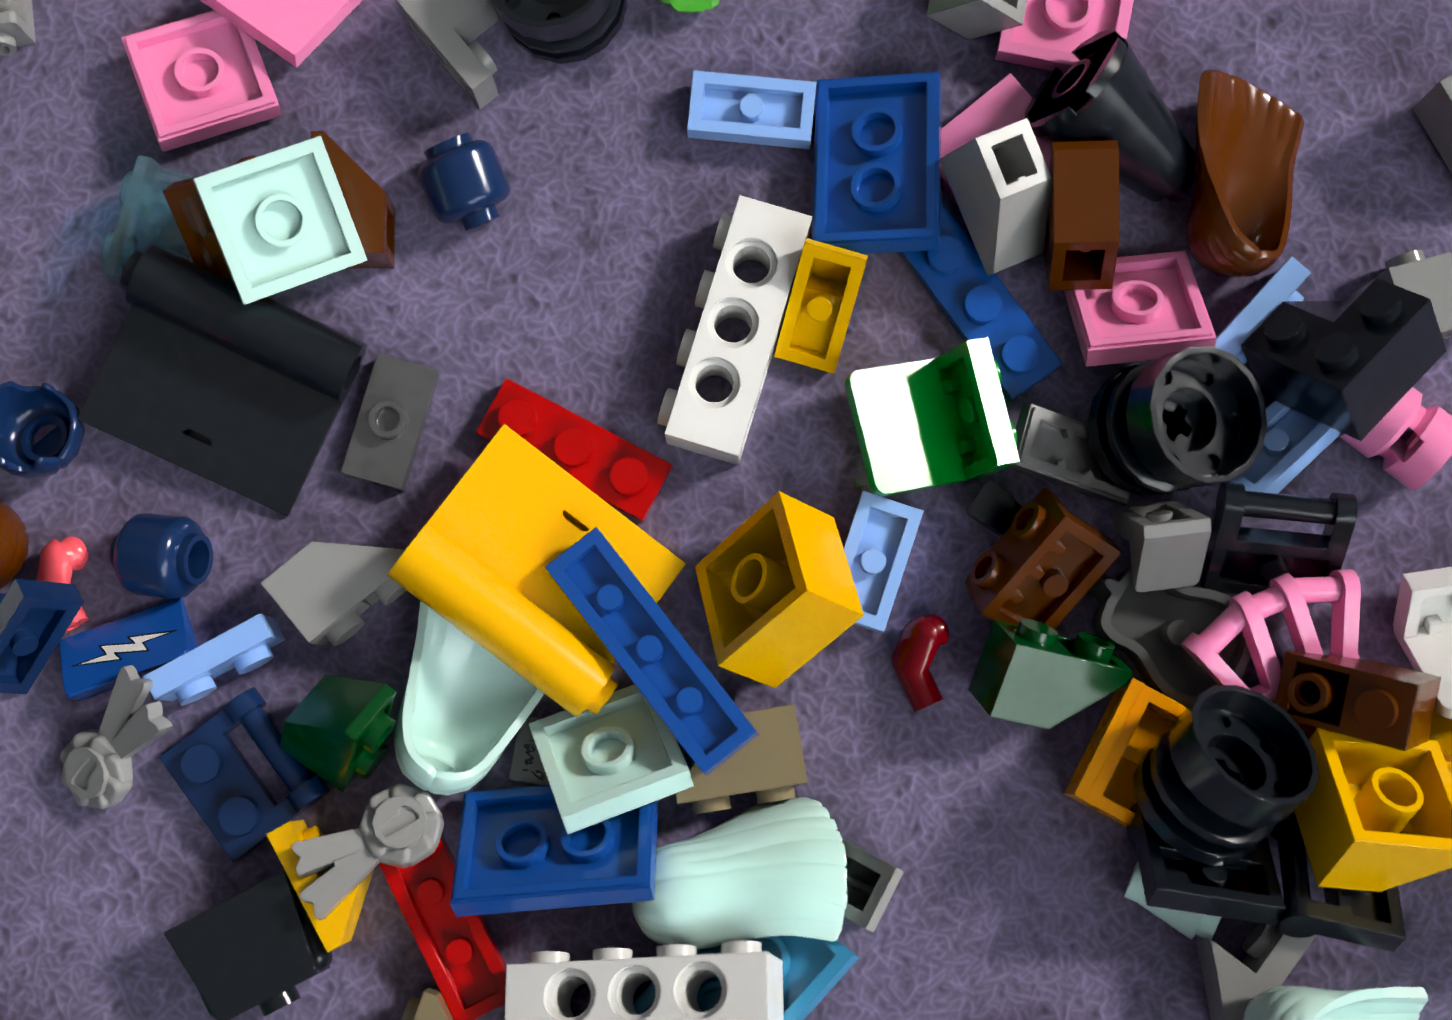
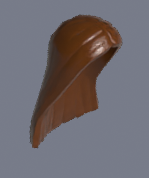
(1243, 176)

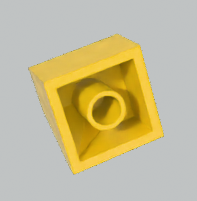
(777, 591)
(1376, 813)

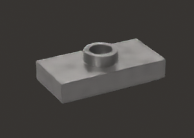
(390, 422)
(1061, 453)

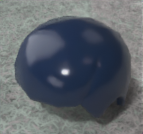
(22, 415)

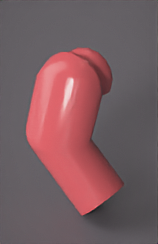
(58, 562)

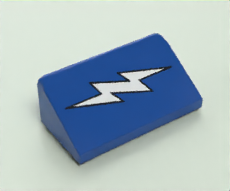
(142, 639)

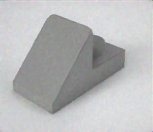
(447, 30)
(1165, 543)
(1234, 983)

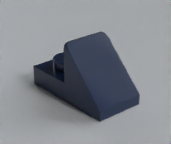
(31, 626)

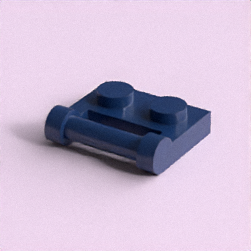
(226, 786)

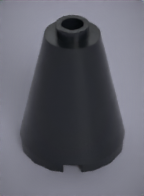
(1115, 100)

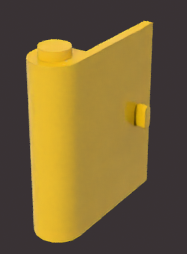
(487, 575)

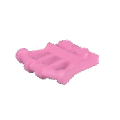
(1290, 596)

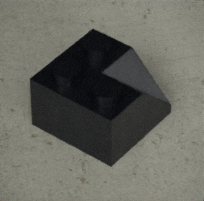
(1346, 356)

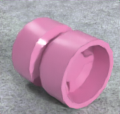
(1423, 453)

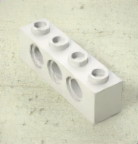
(751, 233)
(747, 975)

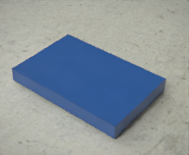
(878, 163)
(521, 858)

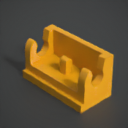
(1123, 736)

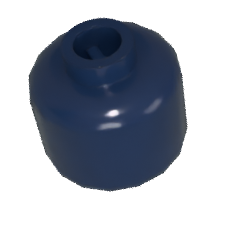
(463, 181)
(161, 555)

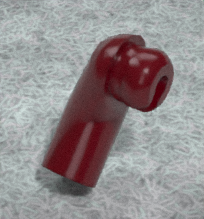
(914, 656)

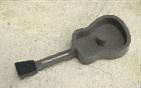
(1140, 624)

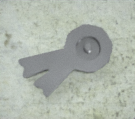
(99, 760)
(395, 829)

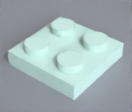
(280, 219)
(609, 759)

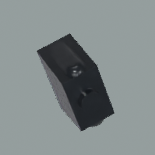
(251, 949)

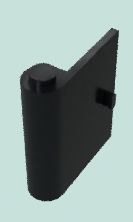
(243, 378)

